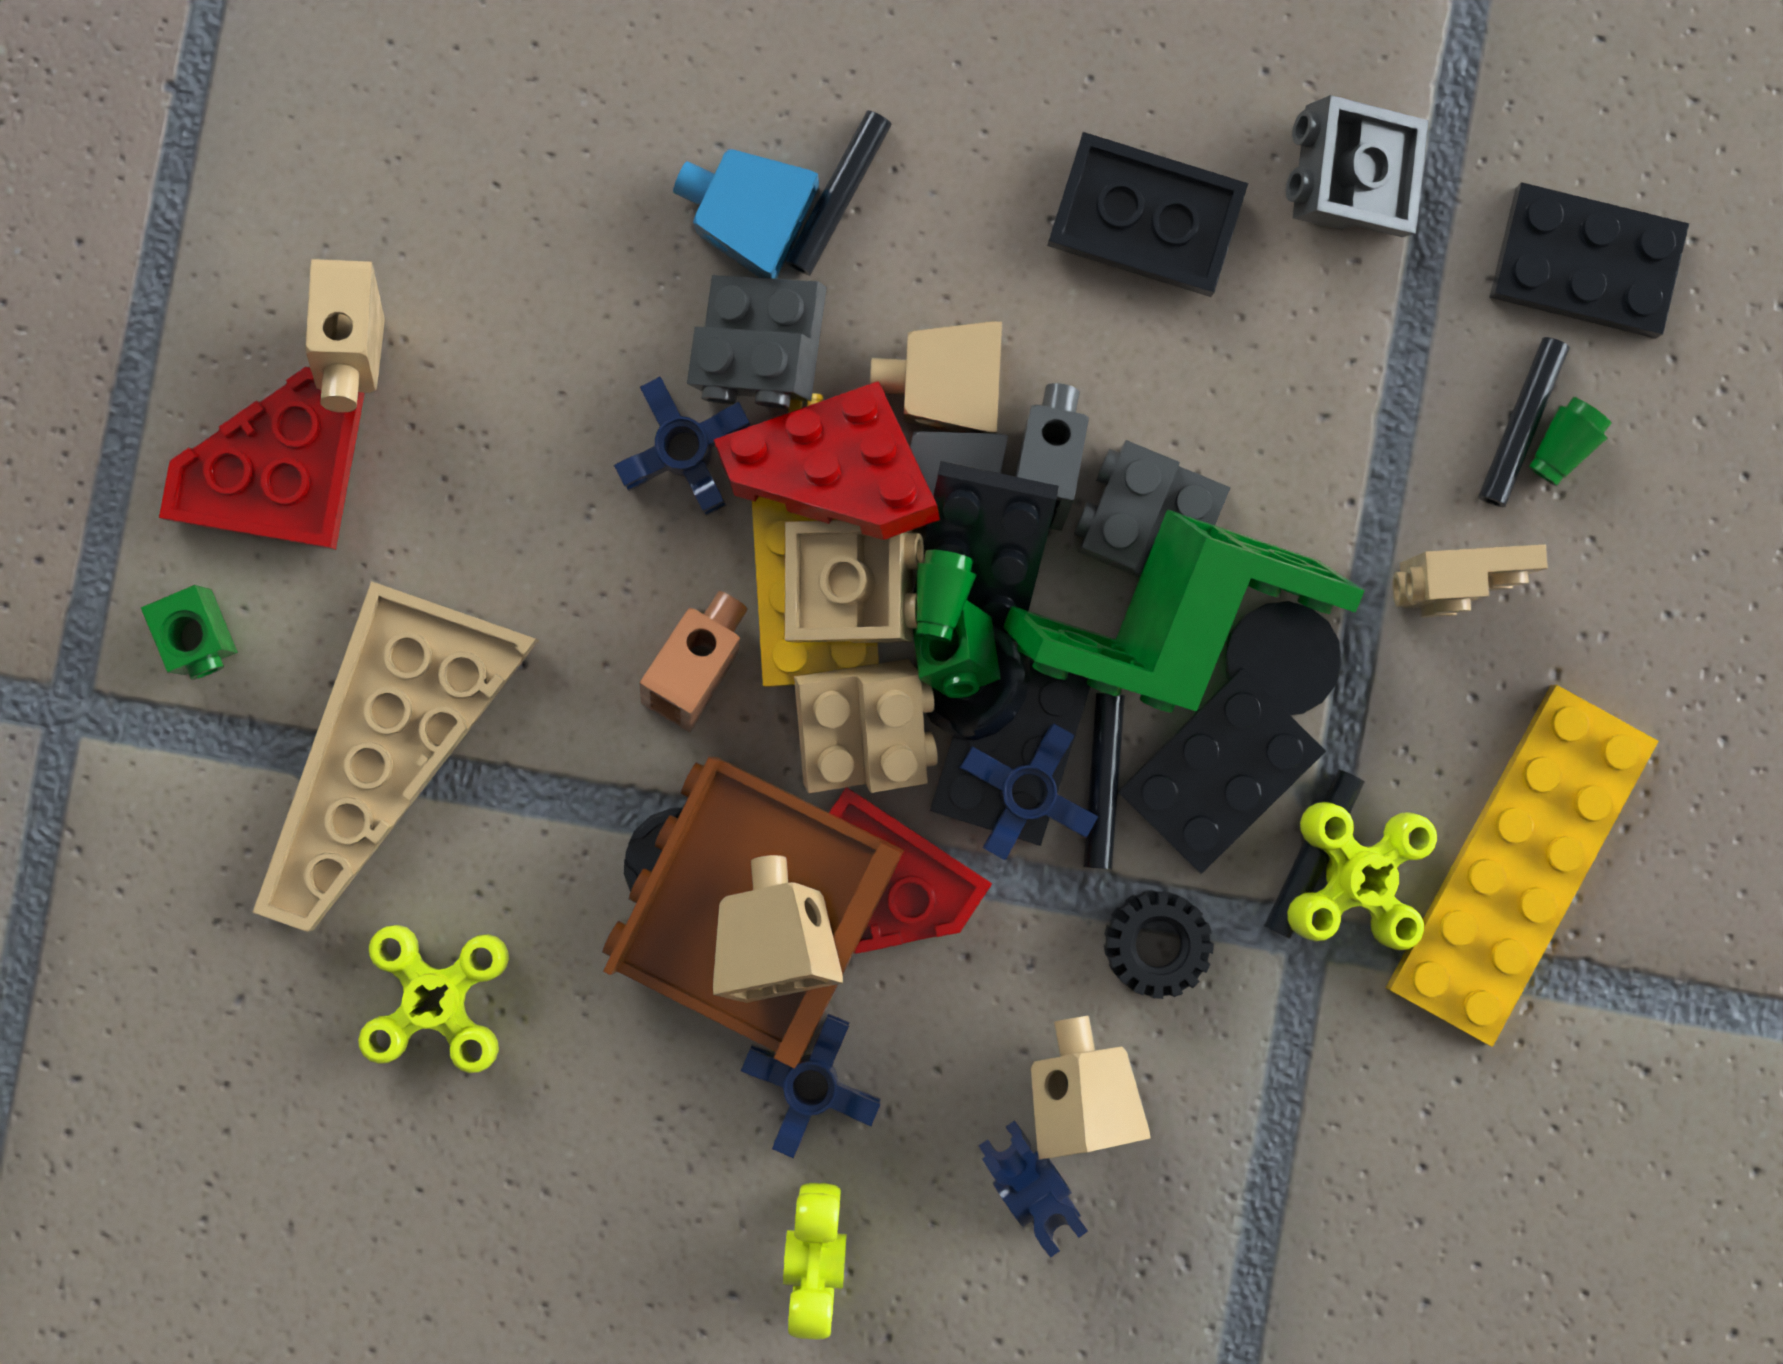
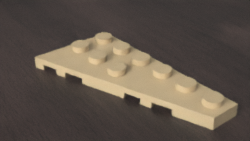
(393, 718)

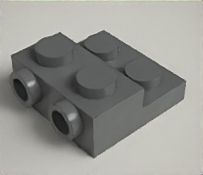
(1358, 166)
(758, 341)
(1134, 503)

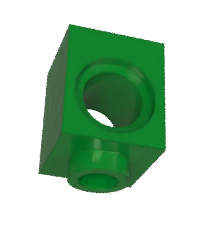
(168, 619)
(964, 662)

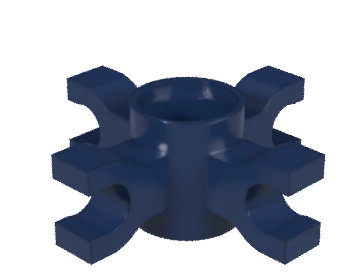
(656, 460)
(1052, 805)
(839, 1096)
(1032, 1189)

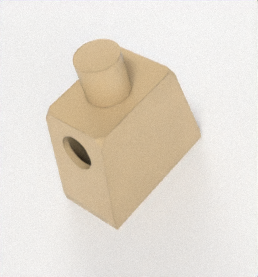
(344, 331)
(947, 377)
(773, 938)
(1085, 1096)

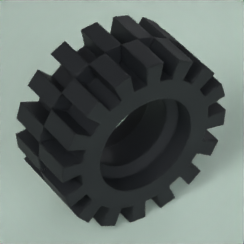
(1193, 950)

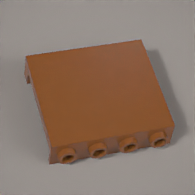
(709, 857)

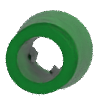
(1569, 440)
(942, 592)

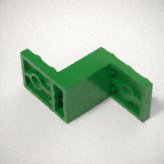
(1179, 613)

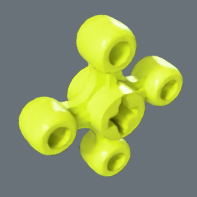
(1362, 876)
(416, 980)
(814, 1261)

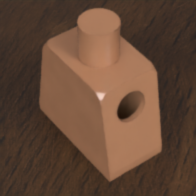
(683, 683)

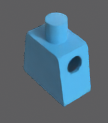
(750, 207)

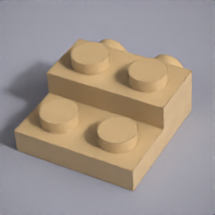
(1451, 579)
(849, 584)
(865, 727)

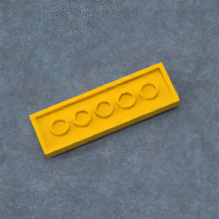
(1522, 864)

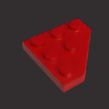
(835, 463)
(270, 469)
(928, 890)

